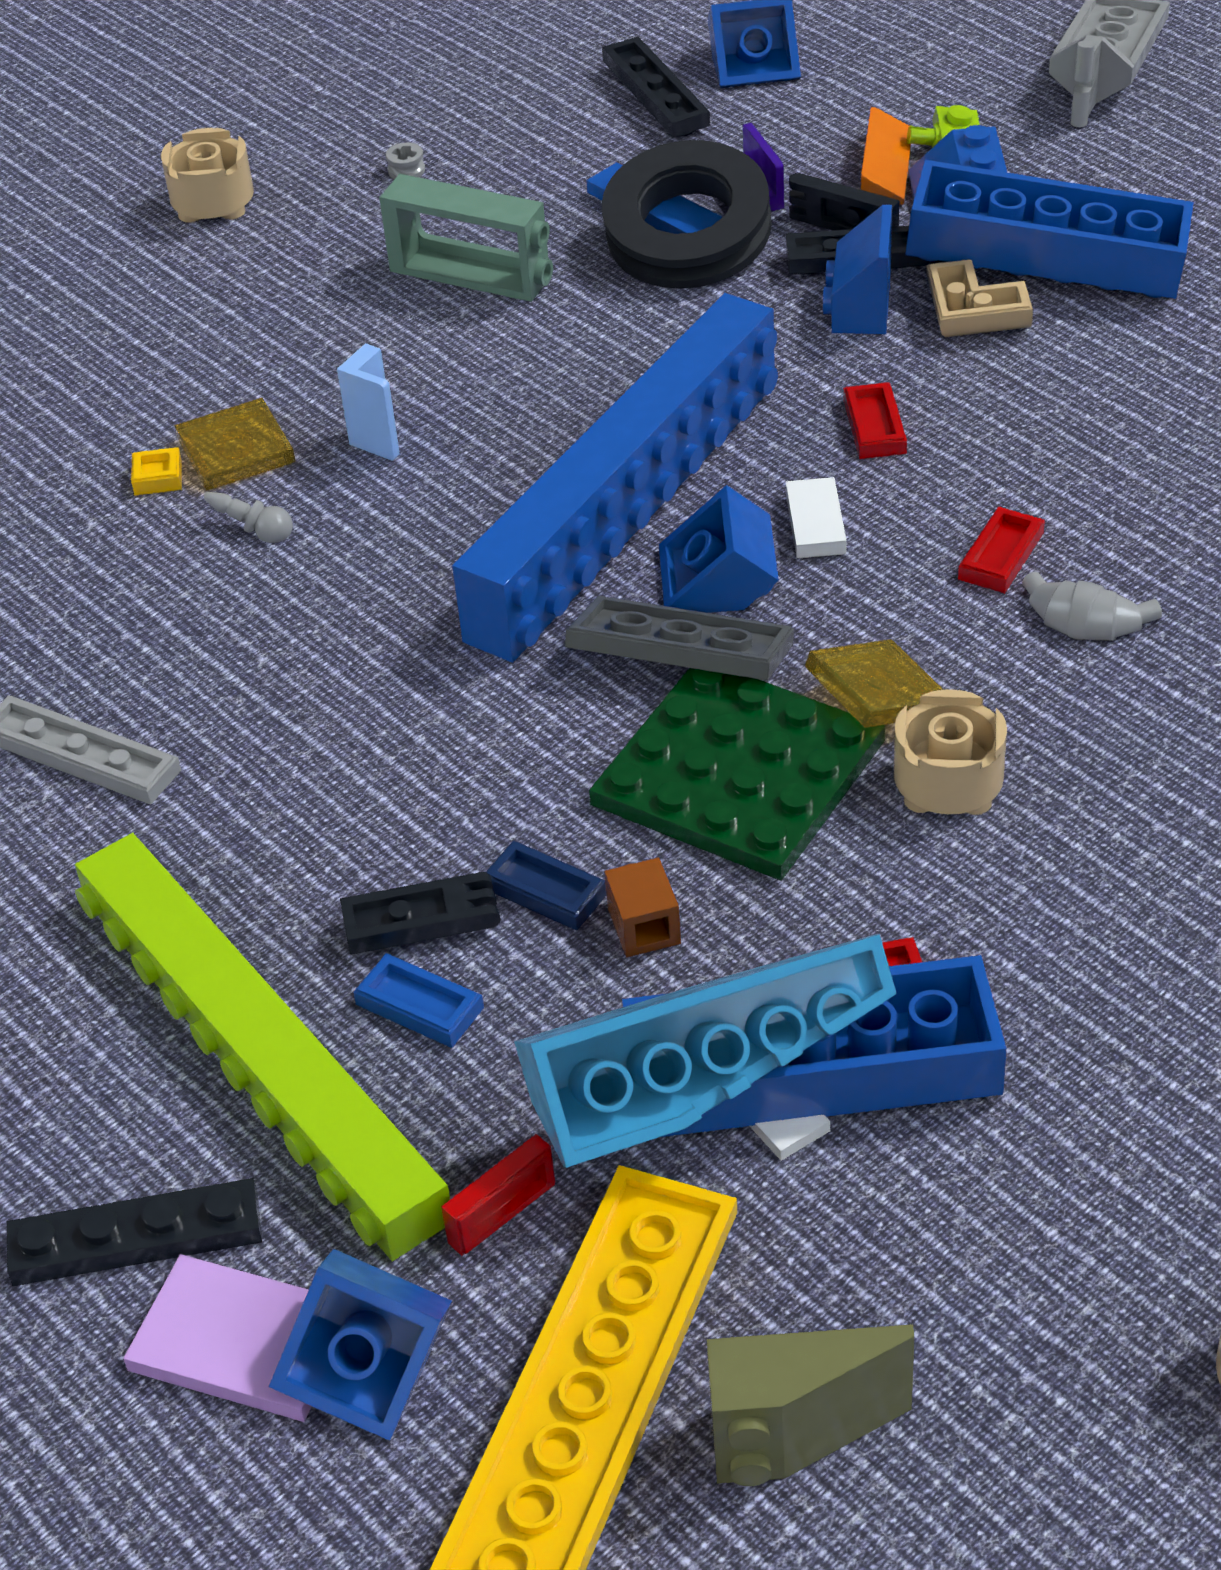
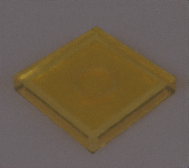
(234, 443)
(871, 679)

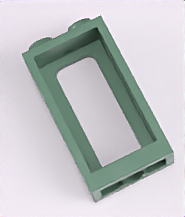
(461, 262)

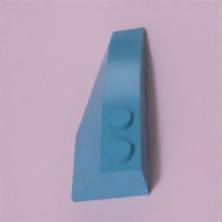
(685, 1052)

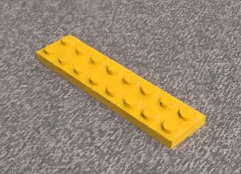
(591, 1379)

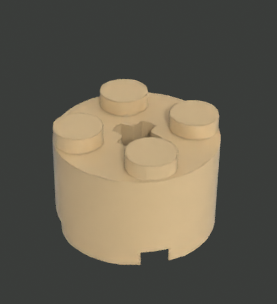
(208, 175)
(949, 753)

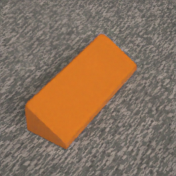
(886, 156)

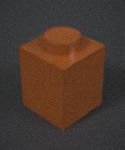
(642, 907)

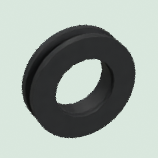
(695, 257)

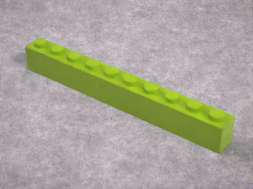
(264, 1048)

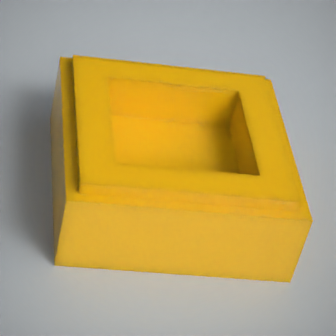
(156, 471)

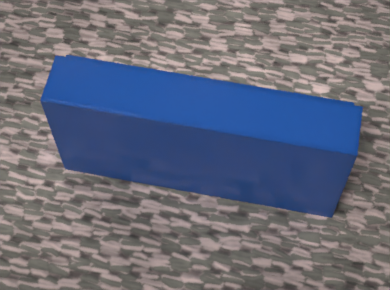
(419, 1000)

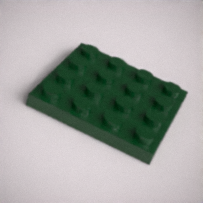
(738, 769)

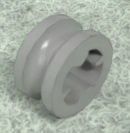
(405, 159)

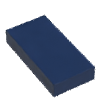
(546, 885)

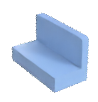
(368, 403)

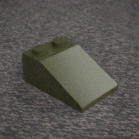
(803, 1396)

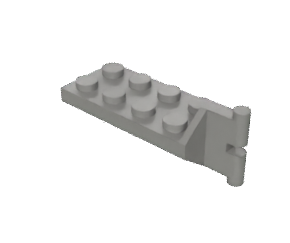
(1105, 50)

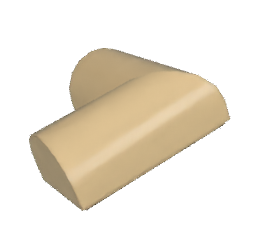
(975, 309)

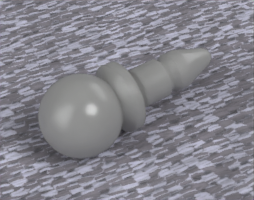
(269, 523)

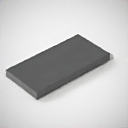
(681, 637)

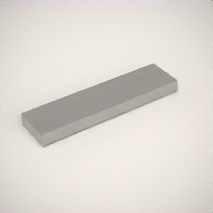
(85, 750)

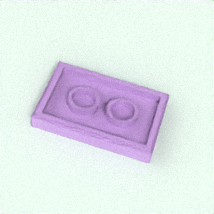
(220, 1335)

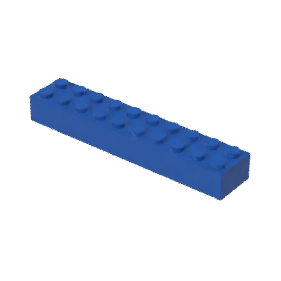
(614, 478)

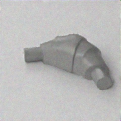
(1087, 609)

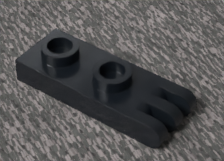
(833, 204)
(419, 912)

